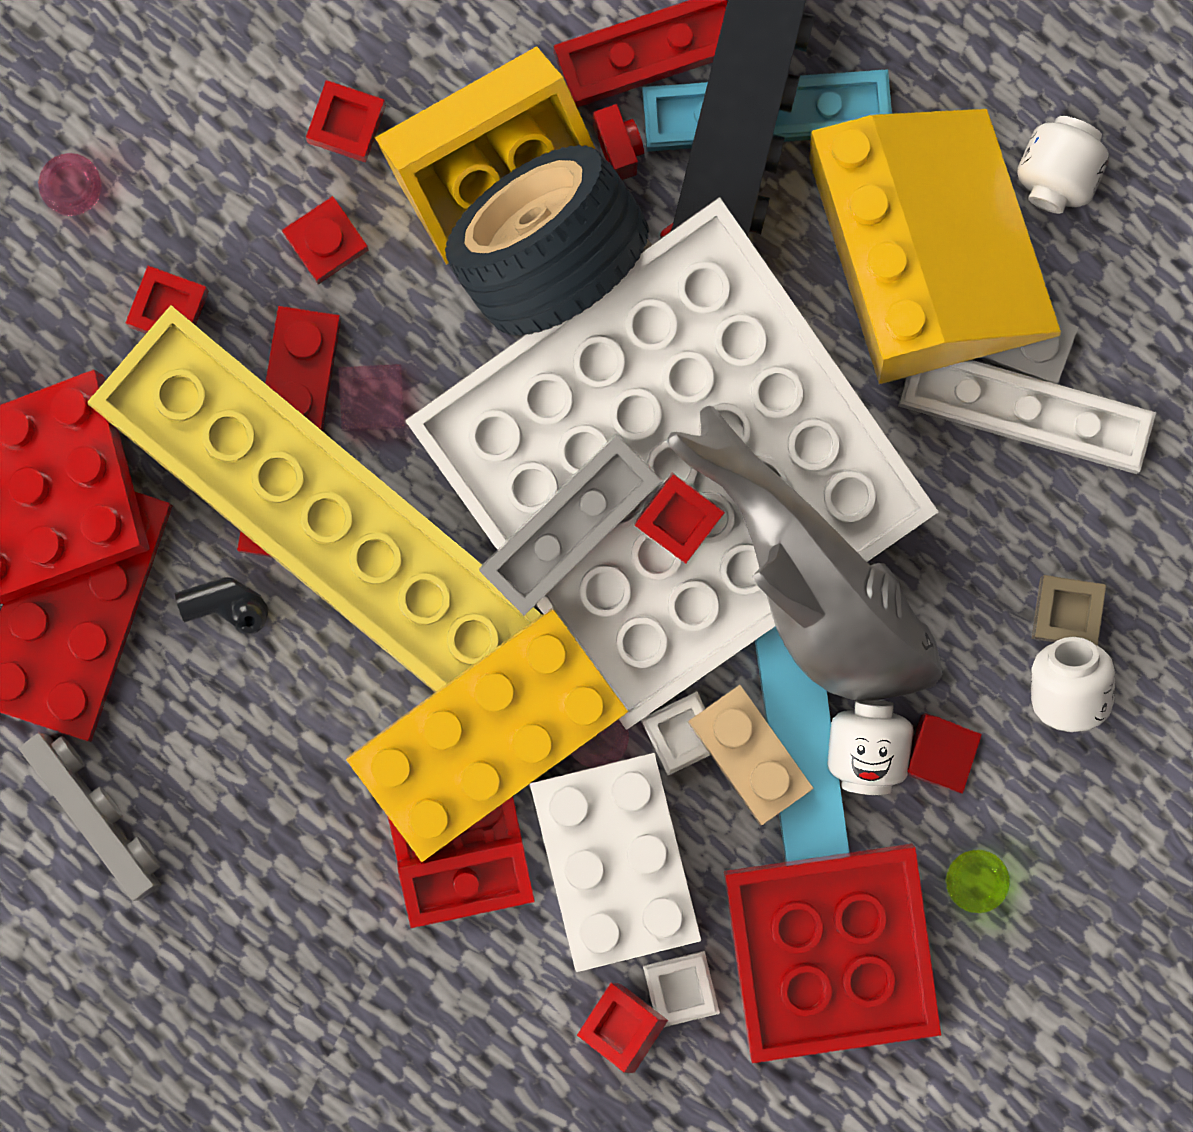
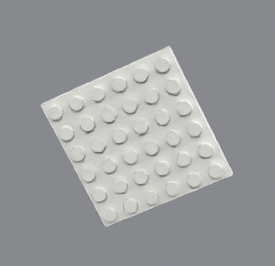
(679, 333)

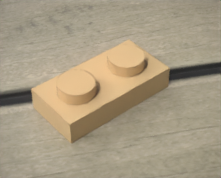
(750, 755)

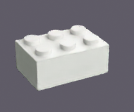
(615, 862)

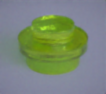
(977, 881)

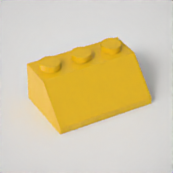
(479, 136)

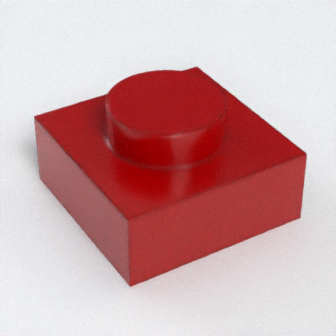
(345, 121)
(618, 140)
(325, 240)
(158, 292)
(679, 517)
(622, 1027)

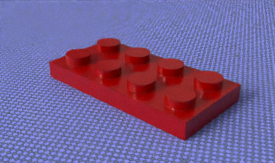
(69, 638)

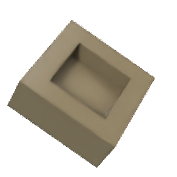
(1068, 609)

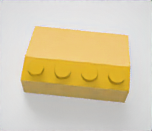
(930, 239)

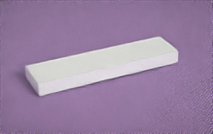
(1033, 412)

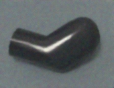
(227, 599)

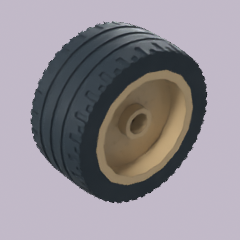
(547, 240)

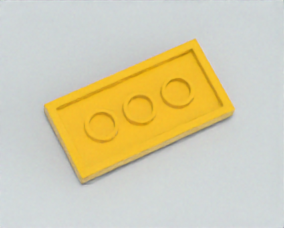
(487, 734)

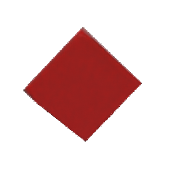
(942, 753)

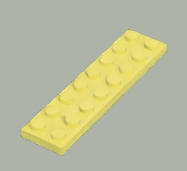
(306, 502)

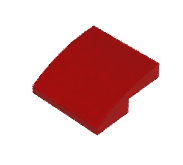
(470, 874)

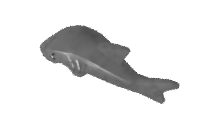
(830, 606)

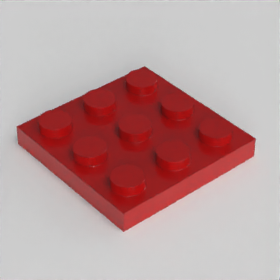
(62, 489)
(832, 953)

